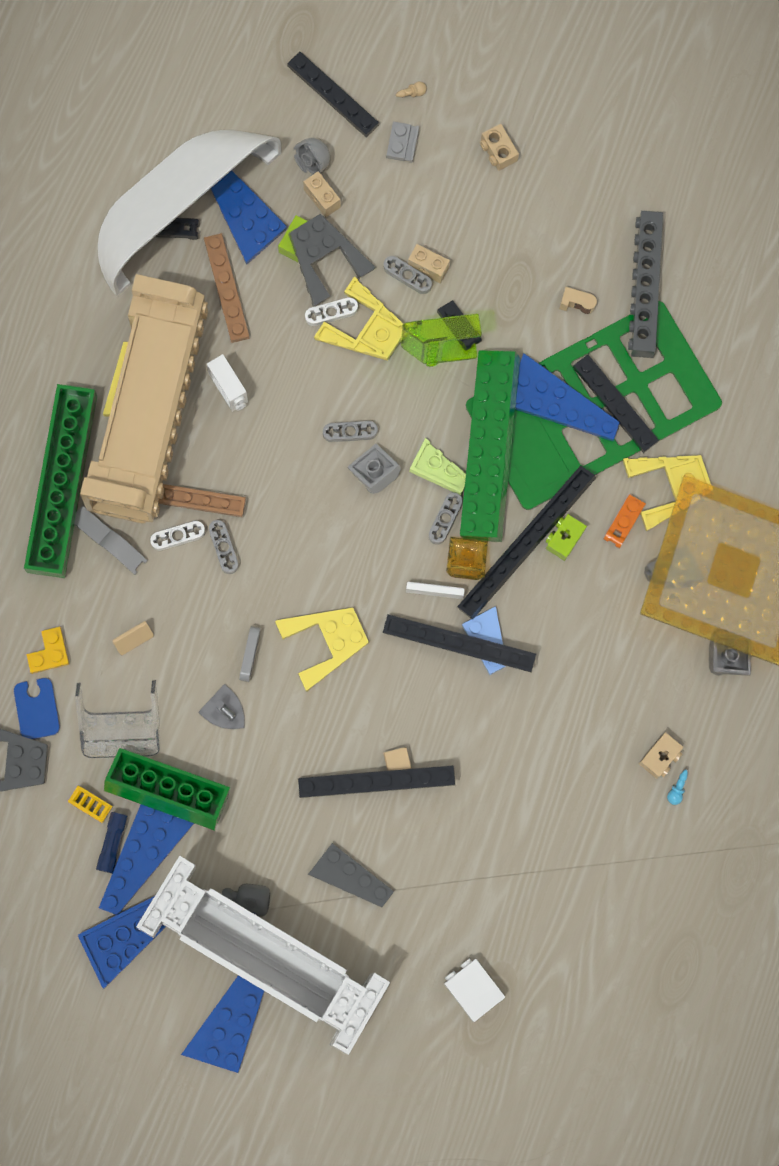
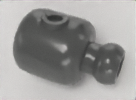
(251, 897)

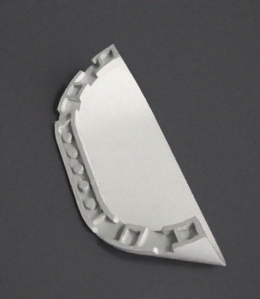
(170, 191)

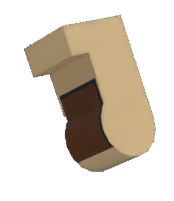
(578, 300)

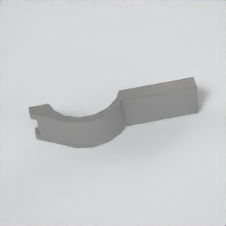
(108, 539)

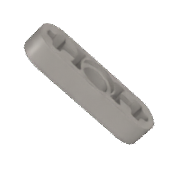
(405, 267)
(364, 436)
(434, 528)
(224, 532)
(249, 654)

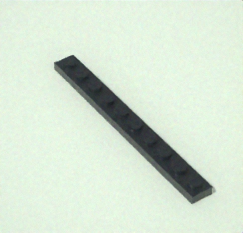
(526, 542)

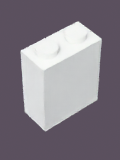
(473, 989)

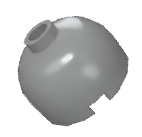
(312, 155)

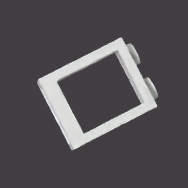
(227, 383)

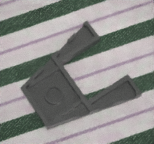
(315, 241)
(24, 762)

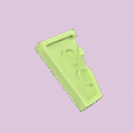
(437, 469)

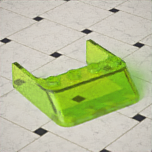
(436, 339)

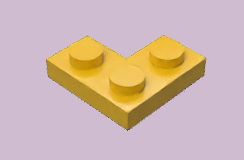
(53, 655)

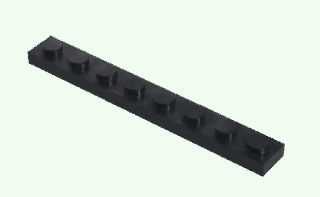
(459, 643)
(376, 781)

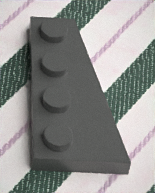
(346, 874)

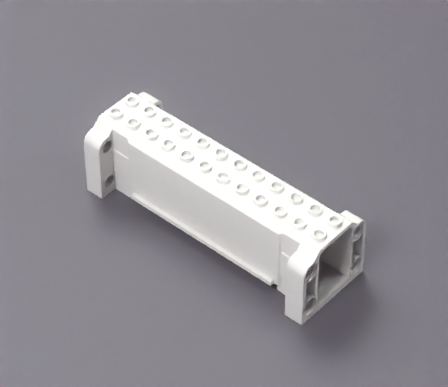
(263, 955)

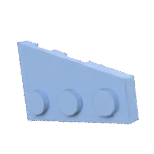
(487, 628)

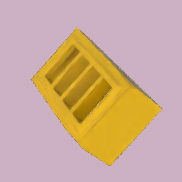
(76, 794)

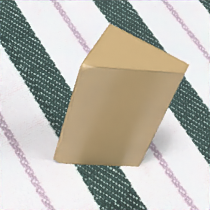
(133, 638)
(397, 759)

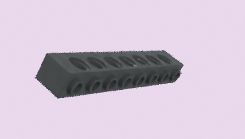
(654, 222)

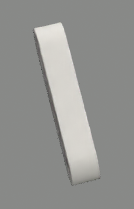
(345, 312)
(162, 534)

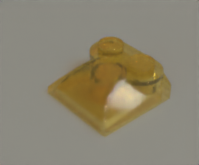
(466, 558)

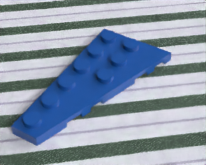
(247, 216)
(552, 399)
(146, 847)
(116, 942)
(228, 1027)

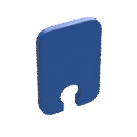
(37, 714)

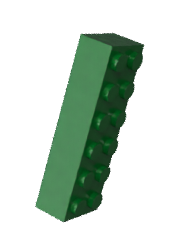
(166, 789)

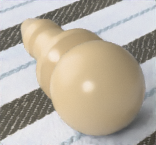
(413, 90)

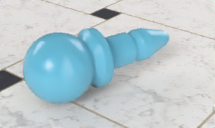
(675, 795)

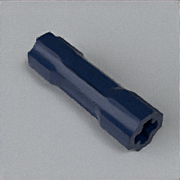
(111, 843)

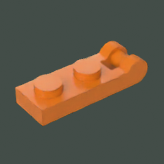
(624, 520)

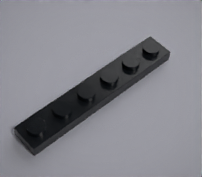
(333, 94)
(615, 403)

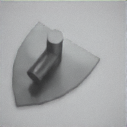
(224, 710)

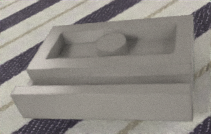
(402, 142)

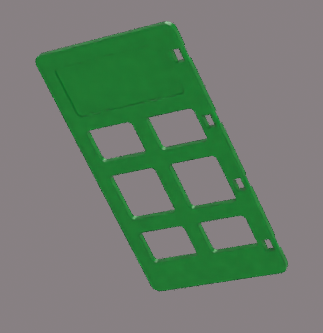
(539, 452)

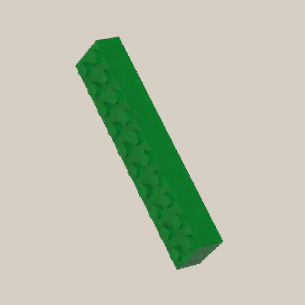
(490, 445)
(60, 481)

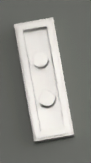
(435, 590)

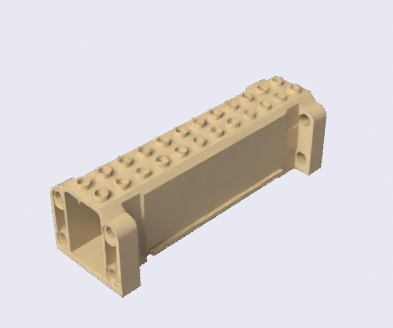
(147, 401)

